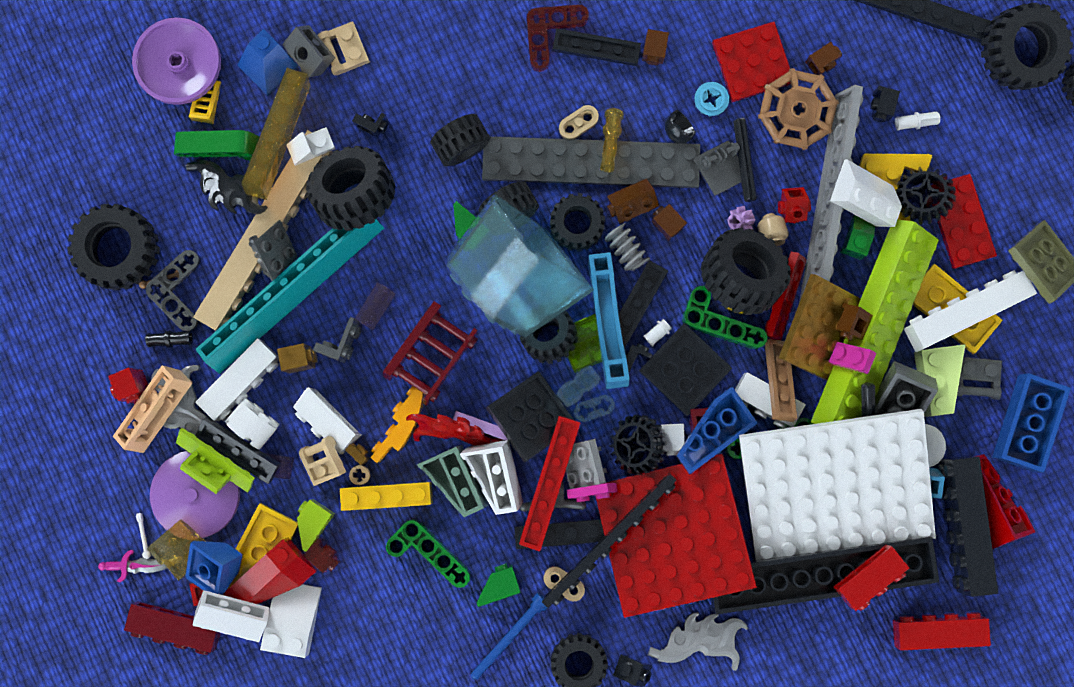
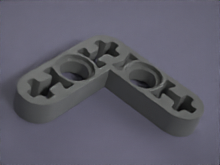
(168, 286)

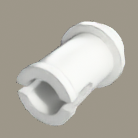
(657, 332)

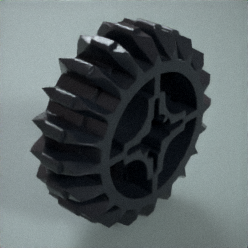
(915, 194)
(631, 460)

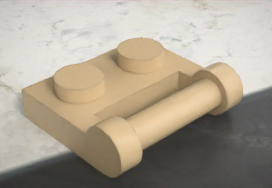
(350, 45)
(326, 467)

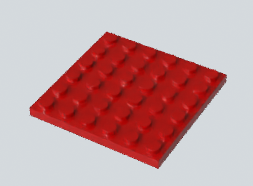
(683, 547)

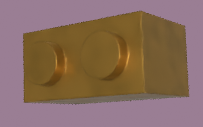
(297, 358)

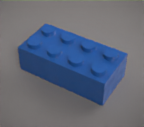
(1031, 423)

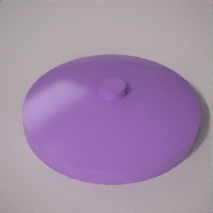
(176, 61)
(180, 497)

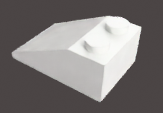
(292, 621)

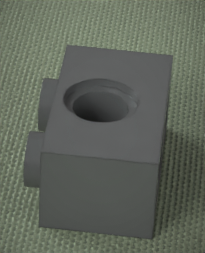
(308, 51)

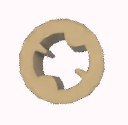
(364, 470)

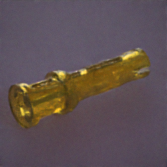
(611, 131)

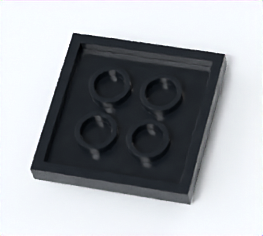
(685, 369)
(528, 415)

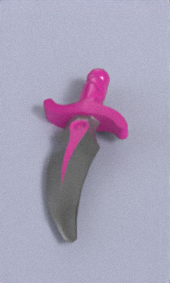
(139, 565)

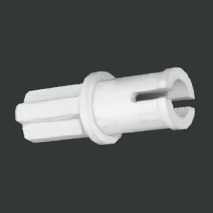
(917, 120)

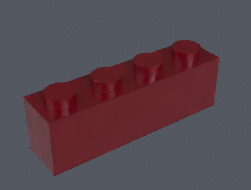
(169, 626)

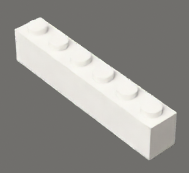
(969, 311)

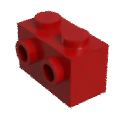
(128, 385)

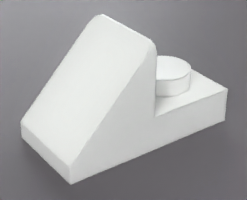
(309, 146)

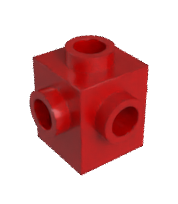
(794, 205)

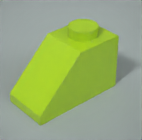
(312, 522)

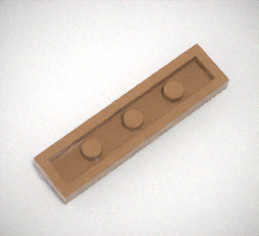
(780, 383)

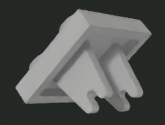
(585, 465)

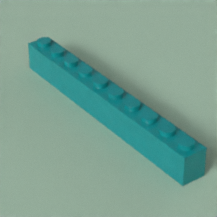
(283, 294)

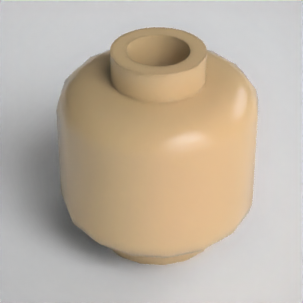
(773, 227)

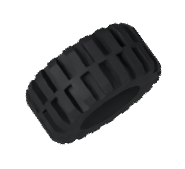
(1052, 41)
(361, 203)
(87, 237)
(734, 287)

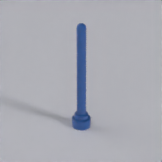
(536, 607)

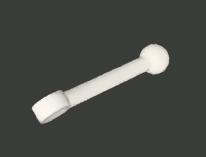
(146, 554)

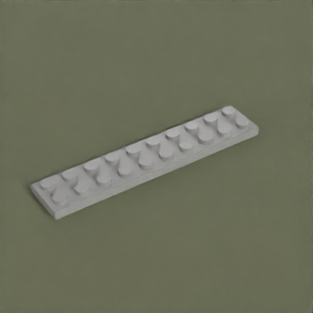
(828, 214)

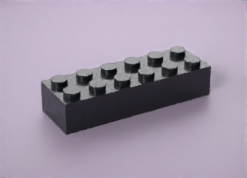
(968, 527)

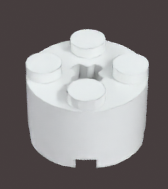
(251, 423)

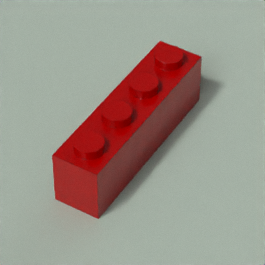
(941, 632)

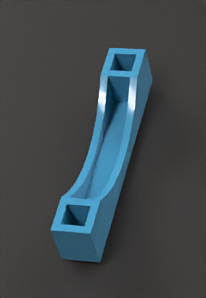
(607, 321)

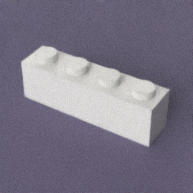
(238, 380)

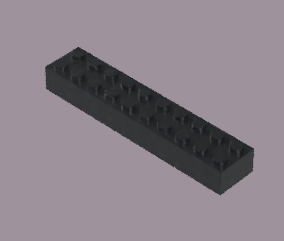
(815, 574)

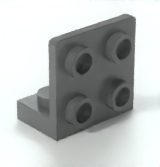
(344, 350)

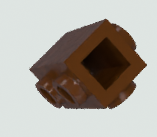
(632, 201)

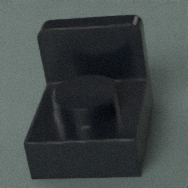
(367, 124)

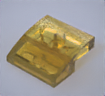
(174, 547)

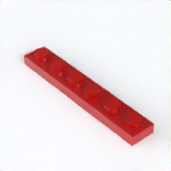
(549, 483)

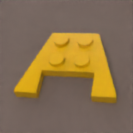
(891, 166)

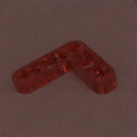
(541, 29)

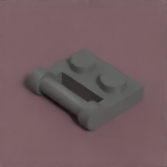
(981, 370)

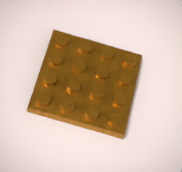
(814, 327)

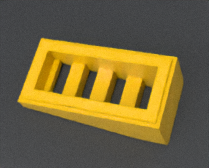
(207, 117)

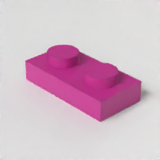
(852, 357)
(600, 491)

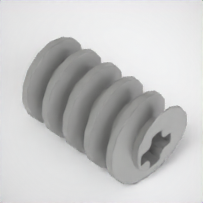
(626, 248)

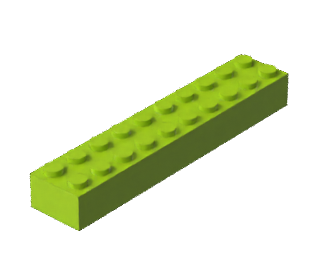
(889, 299)

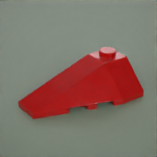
(1005, 519)
(273, 574)

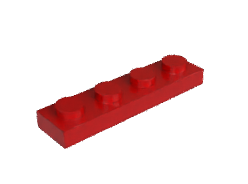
(781, 308)

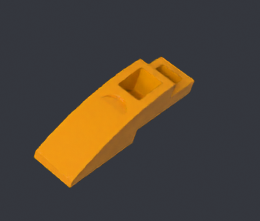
(399, 434)

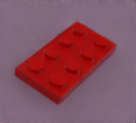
(965, 226)

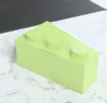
(945, 366)

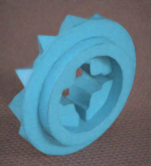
(714, 89)

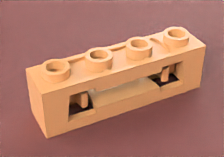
(152, 409)

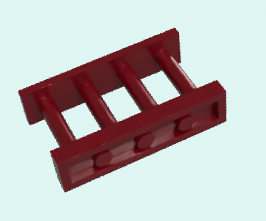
(421, 334)

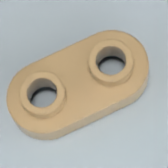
(578, 123)
(561, 573)

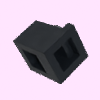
(884, 103)

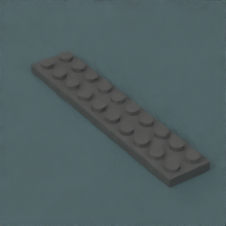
(580, 162)

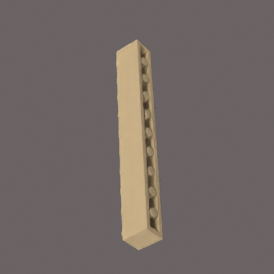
(242, 265)

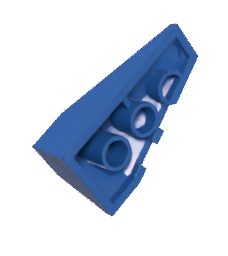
(716, 430)

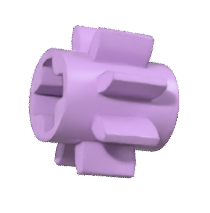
(741, 219)

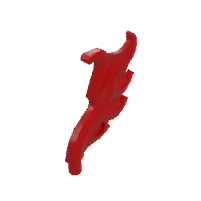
(447, 428)

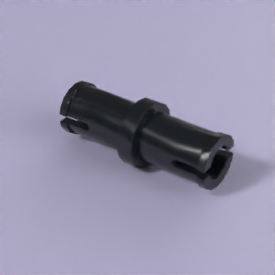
(169, 339)

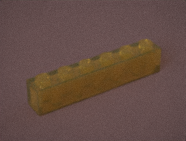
(276, 134)

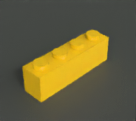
(386, 496)

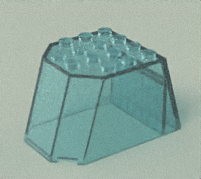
(515, 269)

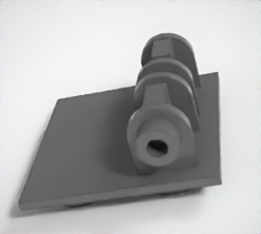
(720, 167)
(273, 250)

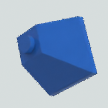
(265, 62)
(212, 565)

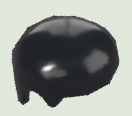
(679, 128)

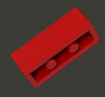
(872, 578)

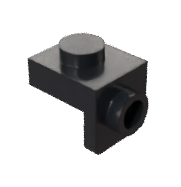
(634, 351)
(632, 671)

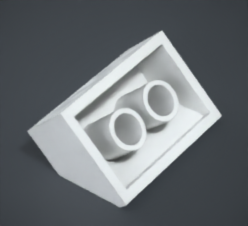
(866, 196)
(325, 419)

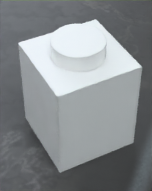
(674, 438)

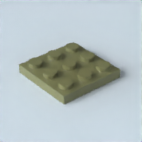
(1045, 261)

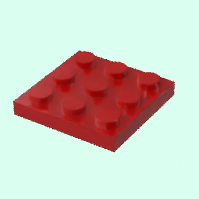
(751, 60)

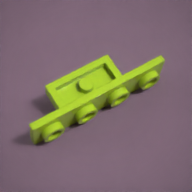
(209, 466)

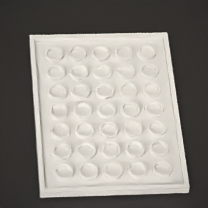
(838, 484)

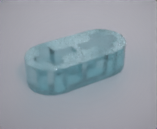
(595, 413)

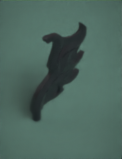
(224, 188)

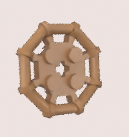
(808, 101)

